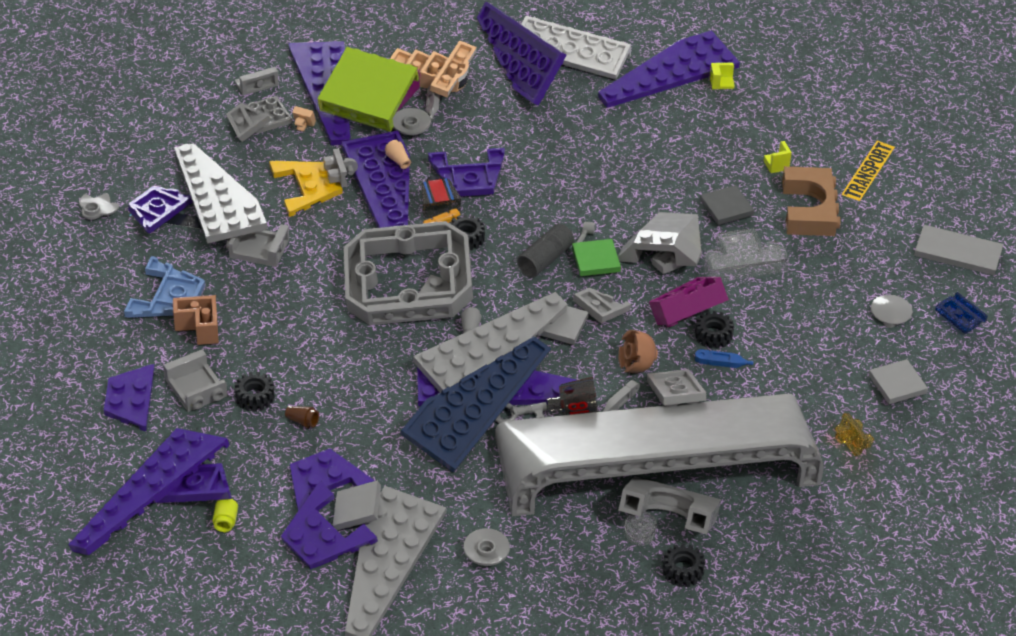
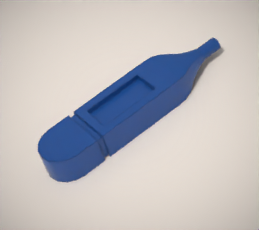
(720, 359)

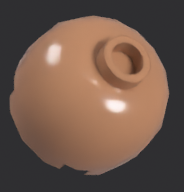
(638, 348)

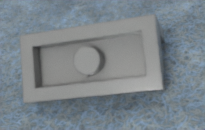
(257, 81)

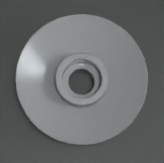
(411, 121)
(486, 547)

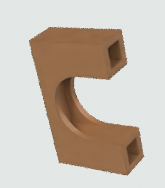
(818, 183)

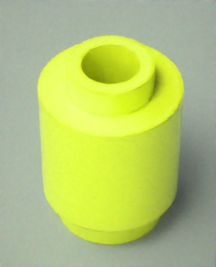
(225, 515)

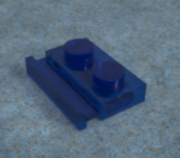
(961, 313)

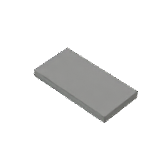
(958, 249)

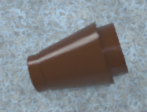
(303, 415)

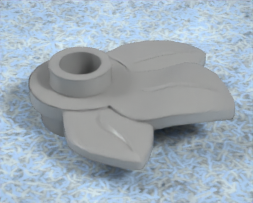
(95, 207)

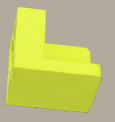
(722, 76)
(776, 161)

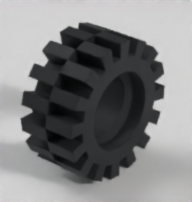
(471, 225)
(714, 338)
(254, 382)
(681, 575)

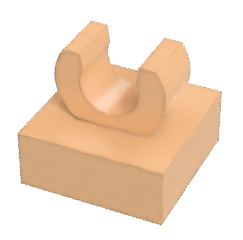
(303, 118)

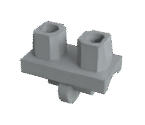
(338, 169)

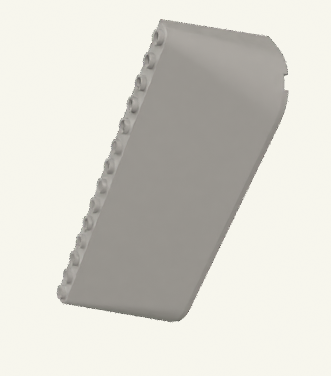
(653, 441)

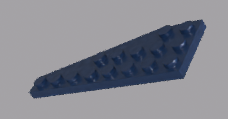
(461, 414)

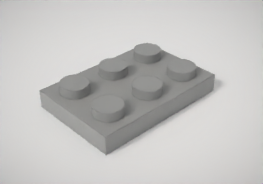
(676, 387)

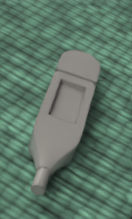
(432, 103)
(622, 396)

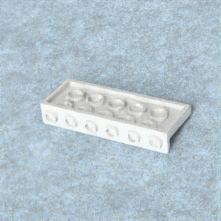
(582, 48)

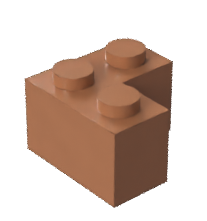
(197, 314)

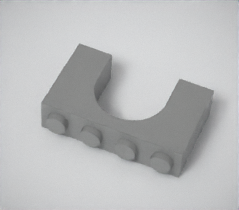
(646, 494)

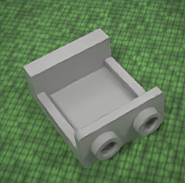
(260, 247)
(194, 381)

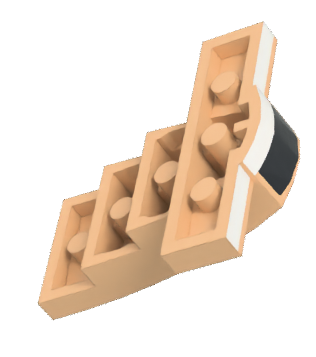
(440, 72)

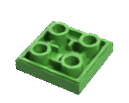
(596, 257)

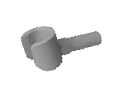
(588, 228)

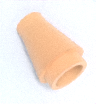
(396, 152)

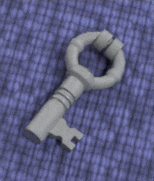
(515, 411)

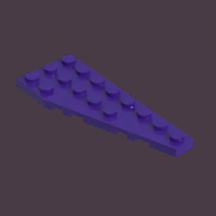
(525, 56)
(674, 66)
(380, 178)

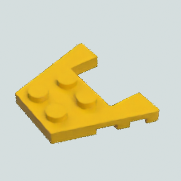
(311, 180)

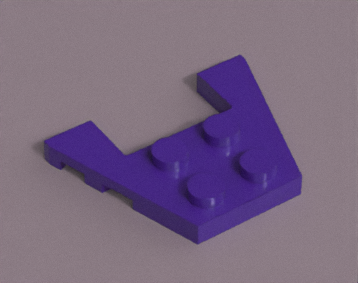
(470, 178)
(323, 467)
(315, 538)

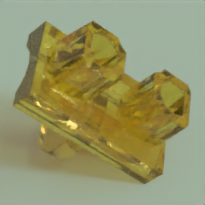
(851, 433)

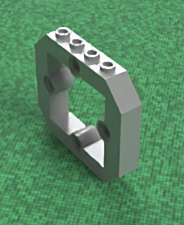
(409, 305)

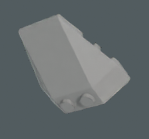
(667, 233)

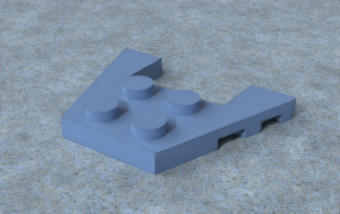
(174, 285)

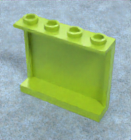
(367, 88)

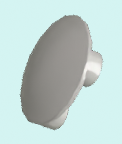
(891, 310)

